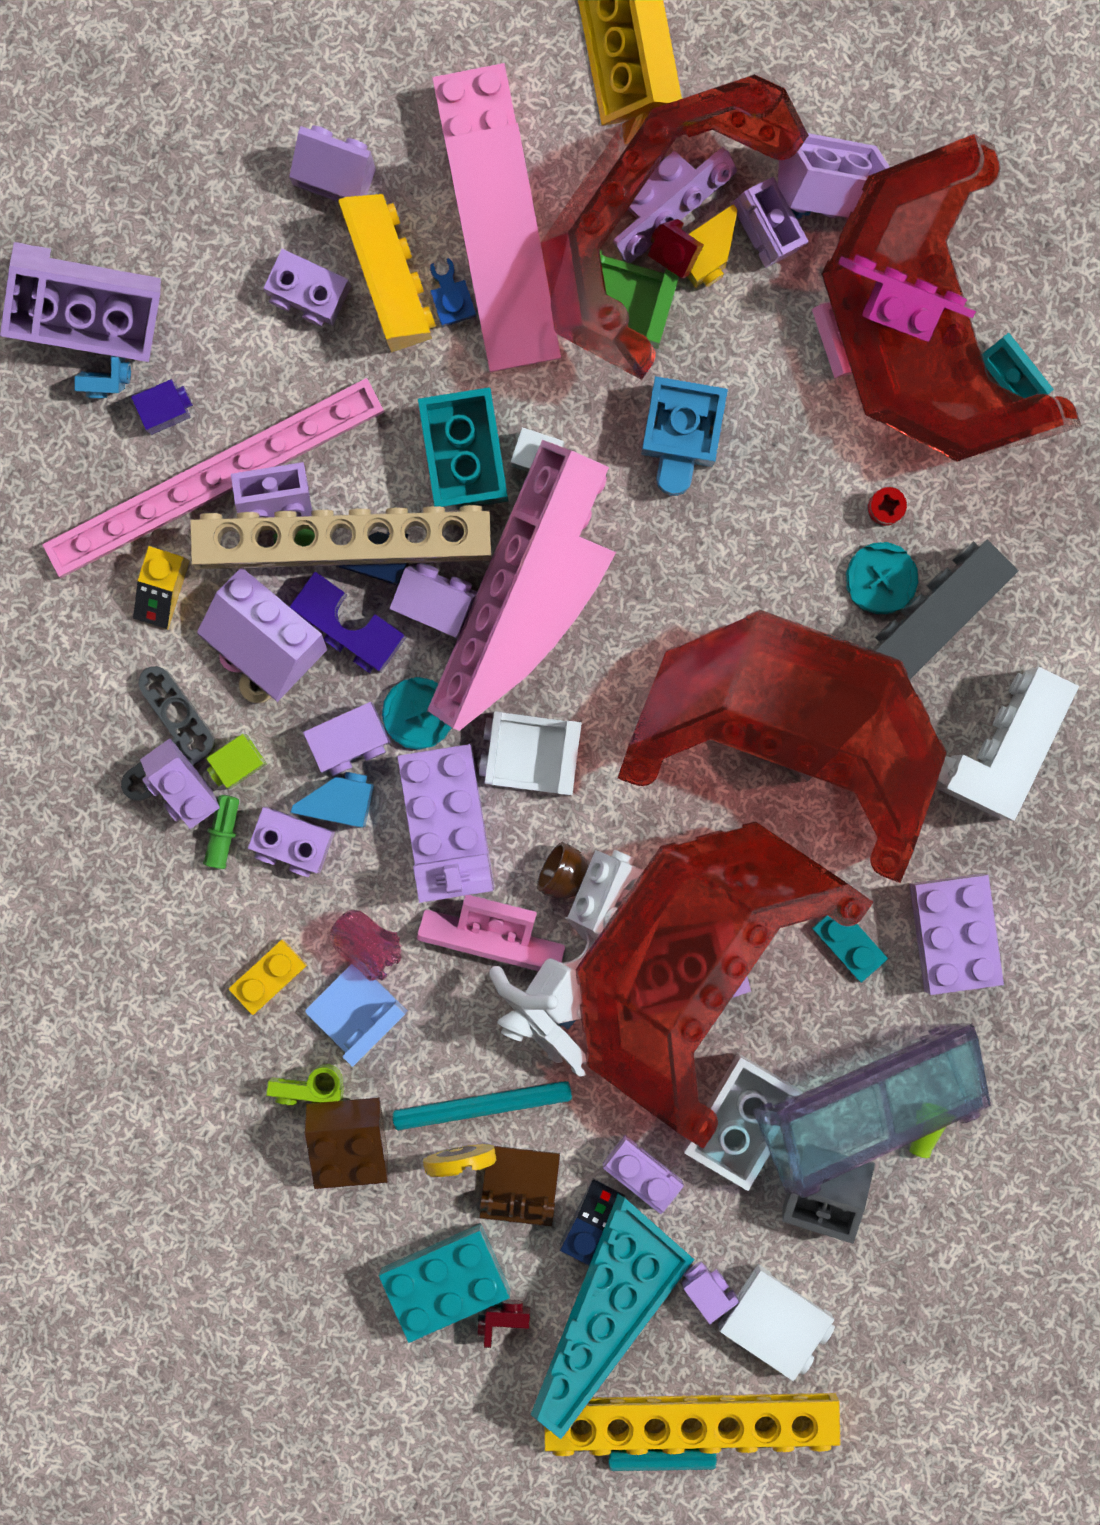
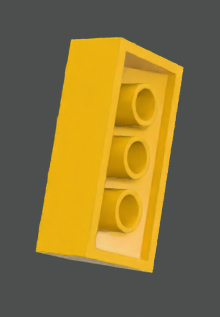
(629, 57)
(386, 270)

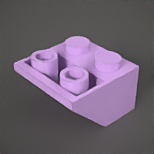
(331, 165)

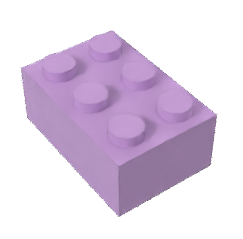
(956, 934)

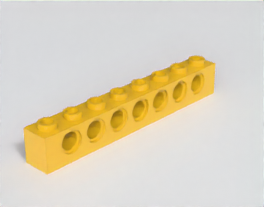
(709, 1410)

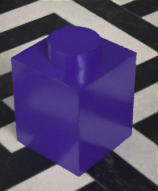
(162, 406)

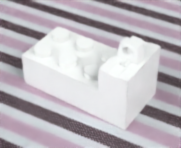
(1016, 749)

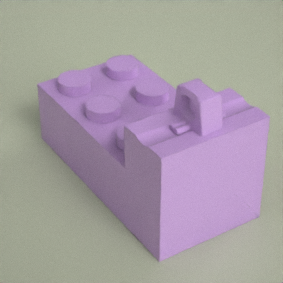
(79, 305)
(446, 823)

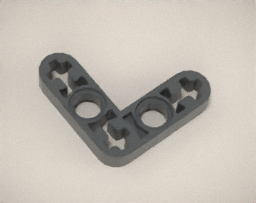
(182, 742)

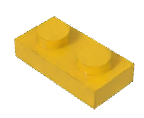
(267, 977)

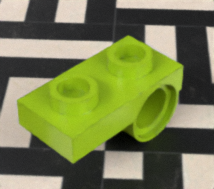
(289, 1091)

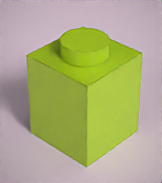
(235, 762)

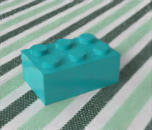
(463, 449)
(444, 1283)

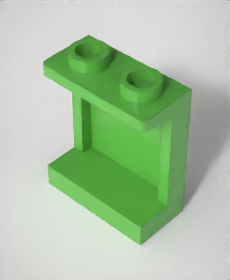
(643, 293)

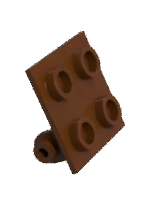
(520, 1186)

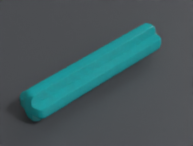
(658, 1461)

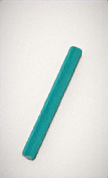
(482, 1105)

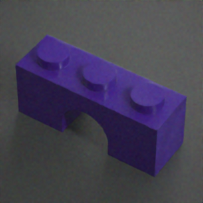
(372, 644)

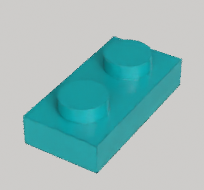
(1014, 368)
(851, 947)

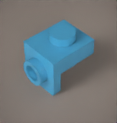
(100, 384)

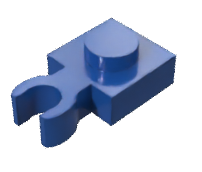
(451, 299)

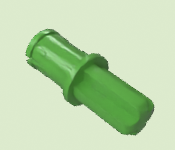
(221, 832)

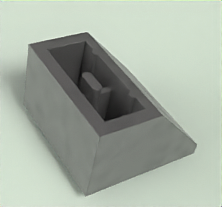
(834, 1209)

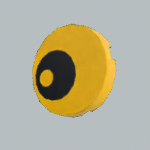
(454, 1160)

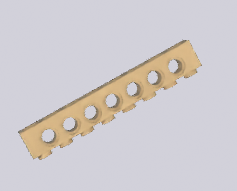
(209, 529)

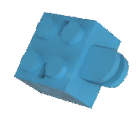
(682, 430)

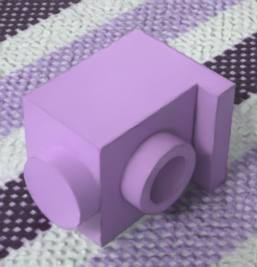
(708, 1291)

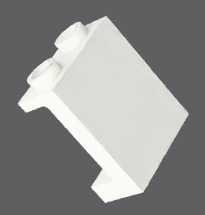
(531, 753)
(777, 1324)

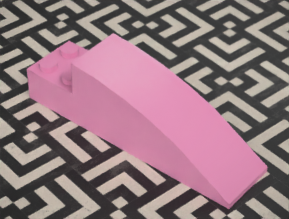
(497, 217)
(531, 587)

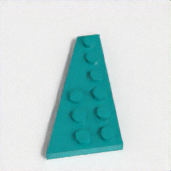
(619, 1295)

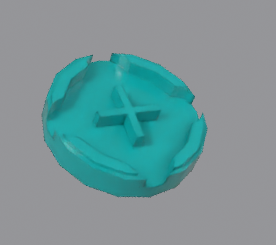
(881, 578)
(407, 714)

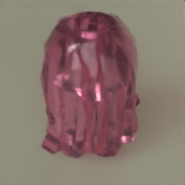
(365, 944)

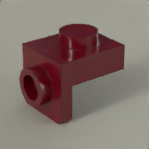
(674, 248)
(508, 1314)

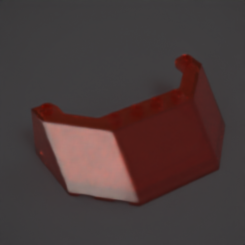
(582, 312)
(941, 386)
(805, 707)
(683, 953)

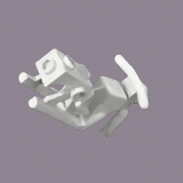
(554, 990)

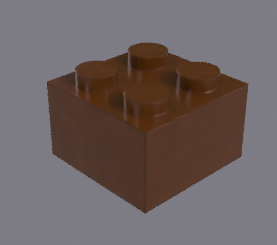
(346, 1143)

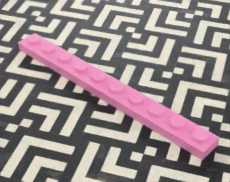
(212, 478)

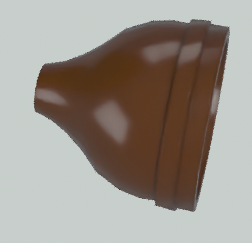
(562, 872)

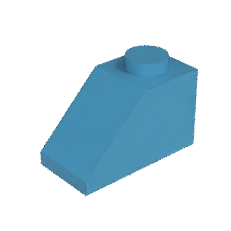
(339, 801)

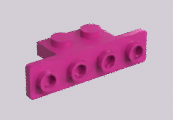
(902, 304)

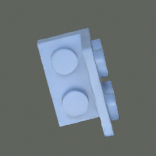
(355, 1013)

